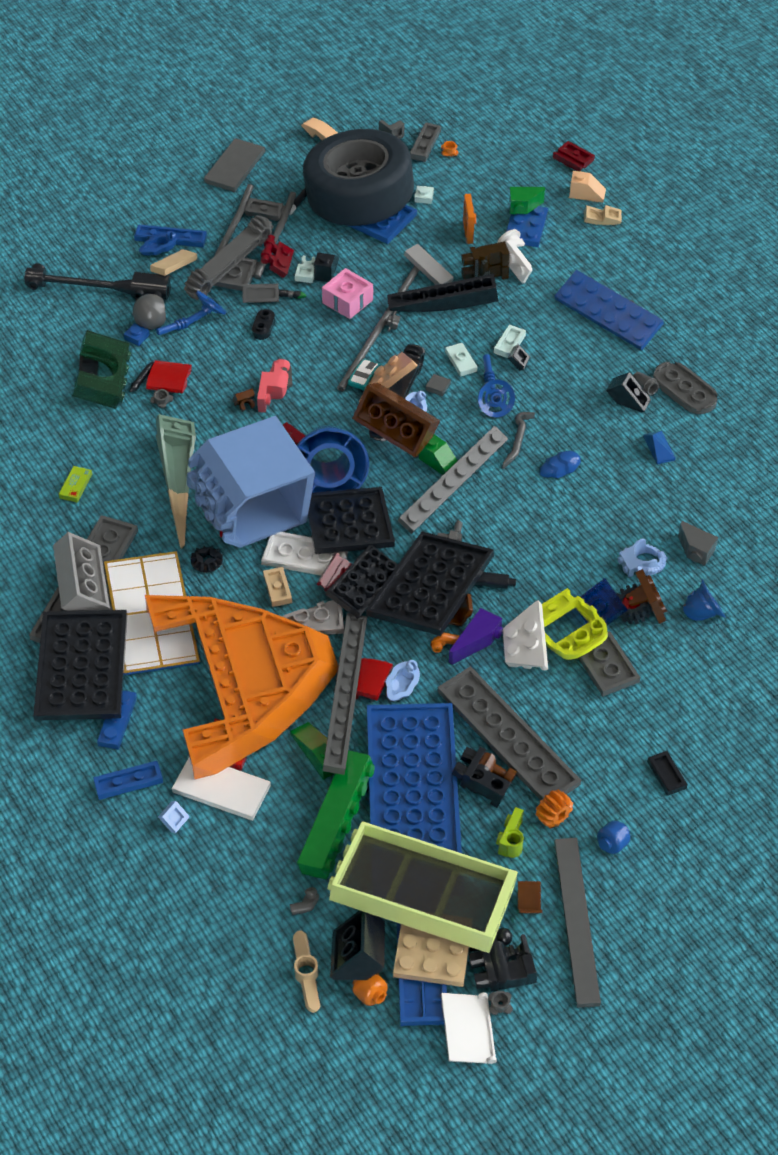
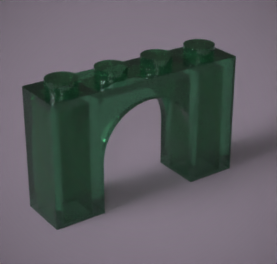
(114, 355)

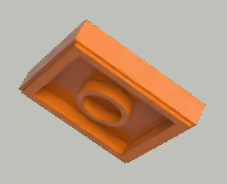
(469, 219)

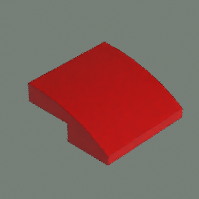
(168, 376)
(372, 677)

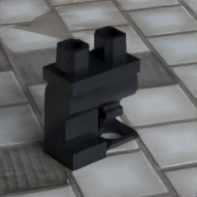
(501, 972)

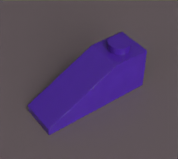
(477, 635)

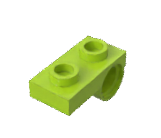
(511, 834)

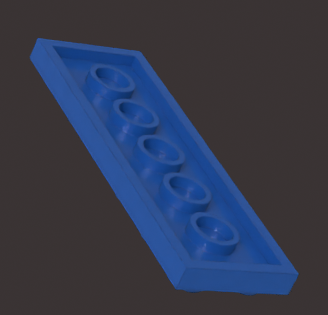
(609, 309)

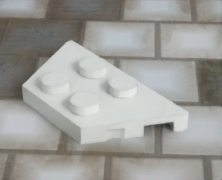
(526, 639)

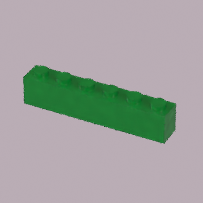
(335, 816)

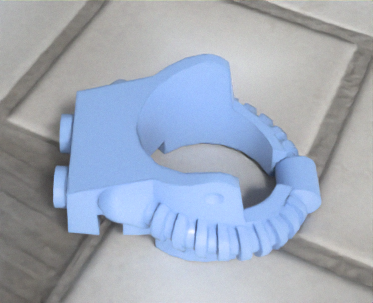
(632, 564)

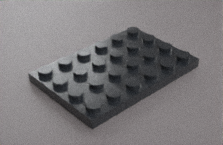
(430, 583)
(81, 665)

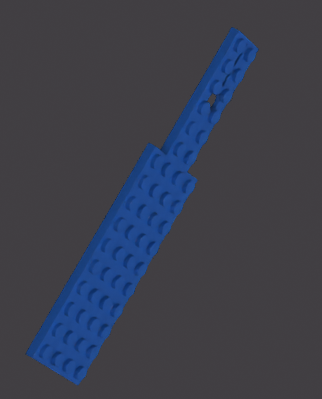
(417, 798)

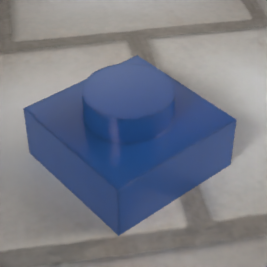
(136, 334)

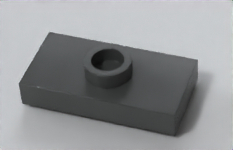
(260, 293)

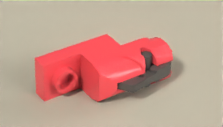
(274, 383)

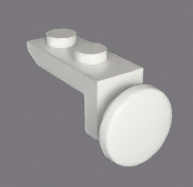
(517, 261)

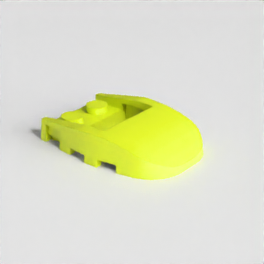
(584, 638)

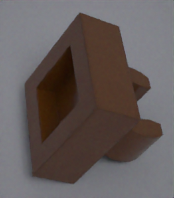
(244, 397)

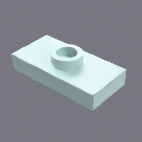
(461, 359)

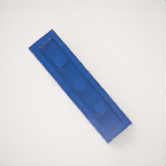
(184, 236)

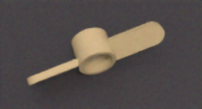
(308, 980)

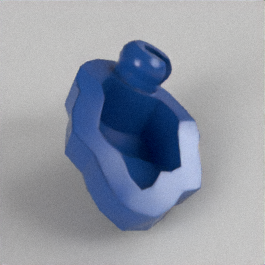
(159, 244)
(560, 464)

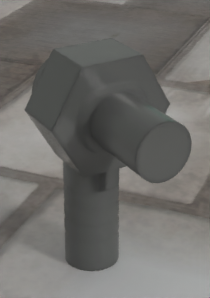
(455, 533)

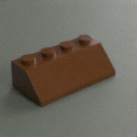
(395, 419)

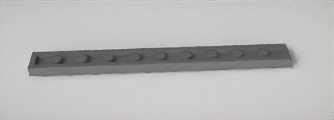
(345, 695)

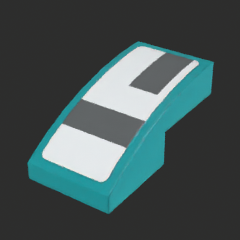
(363, 374)

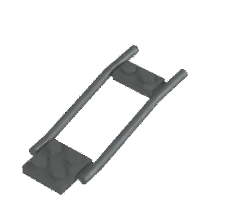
(250, 268)

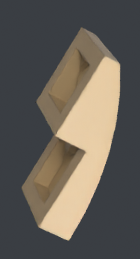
(607, 216)

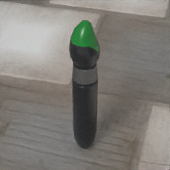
(287, 293)

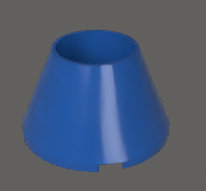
(345, 472)

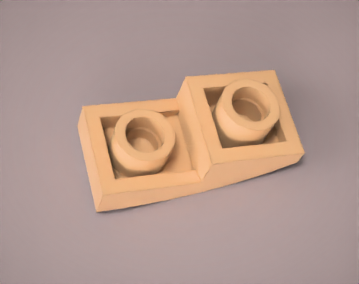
(319, 128)

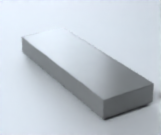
(428, 265)

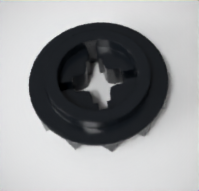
(211, 563)

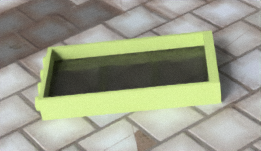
(423, 886)

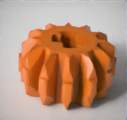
(554, 808)

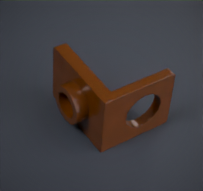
(463, 612)
(529, 897)

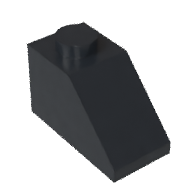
(325, 266)
(628, 392)

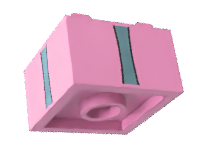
(347, 293)

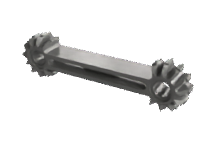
(228, 257)

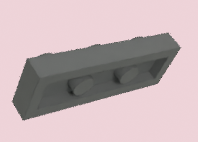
(425, 142)

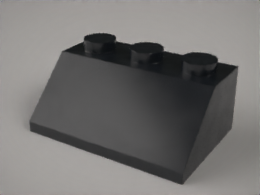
(358, 947)

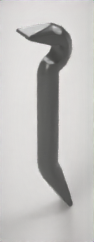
(519, 436)

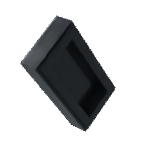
(667, 773)

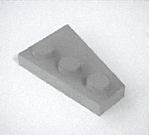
(323, 617)

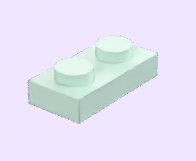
(510, 338)

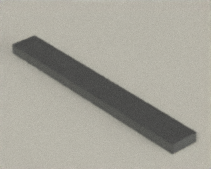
(577, 923)

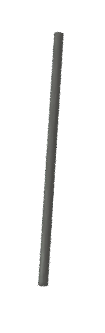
(375, 333)

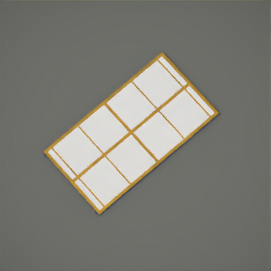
(128, 584)

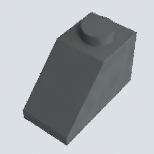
(697, 543)

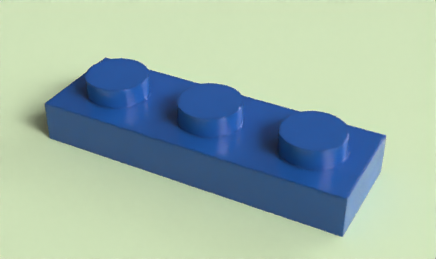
(114, 729)
(128, 780)

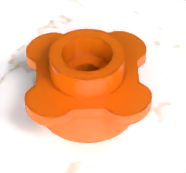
(449, 148)

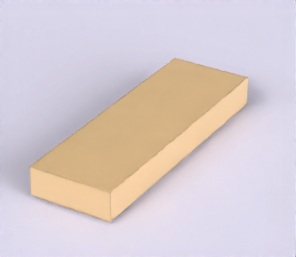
(173, 262)

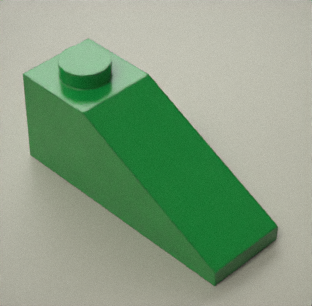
(313, 745)

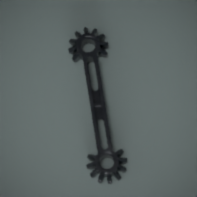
(404, 385)

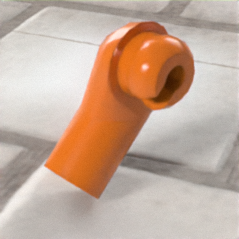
(440, 641)

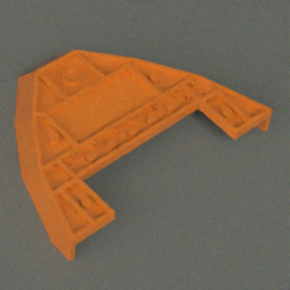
(261, 670)

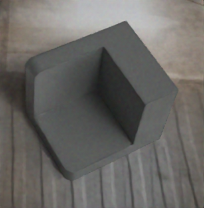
(395, 129)

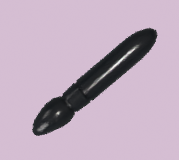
(141, 377)

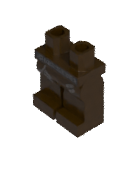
(486, 261)

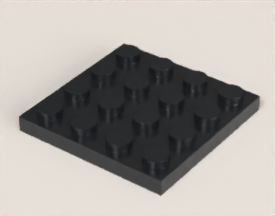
(349, 520)

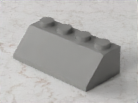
(80, 574)

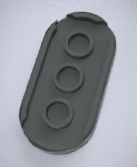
(685, 387)

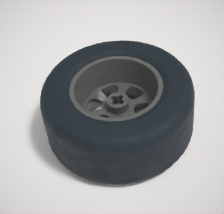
(358, 177)

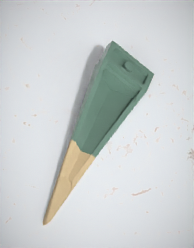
(176, 446)

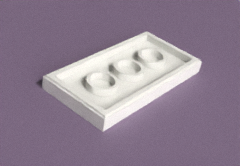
(296, 554)
(226, 790)

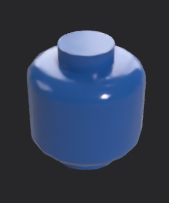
(613, 837)

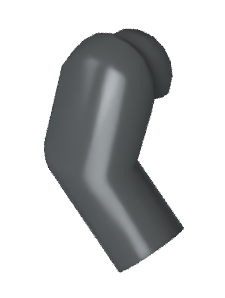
(307, 904)

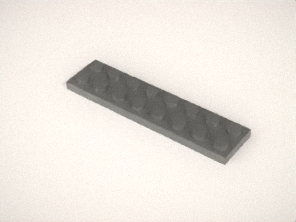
(114, 540)
(508, 734)

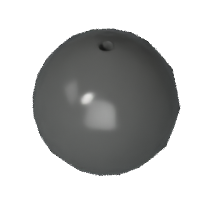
(149, 311)

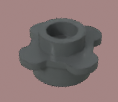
(392, 321)
(161, 398)
(500, 996)

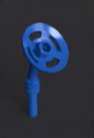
(207, 307)
(495, 394)

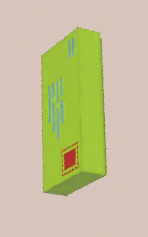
(75, 484)

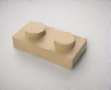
(277, 586)

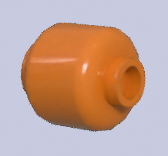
(370, 991)

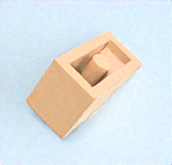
(586, 187)

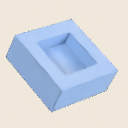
(173, 816)

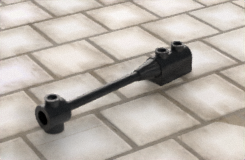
(137, 286)

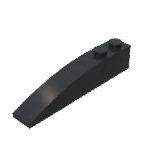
(446, 296)

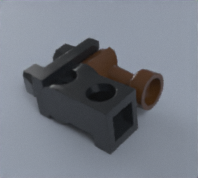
(483, 775)

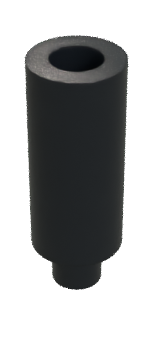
(495, 580)

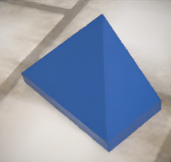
(659, 447)

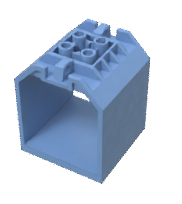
(252, 482)

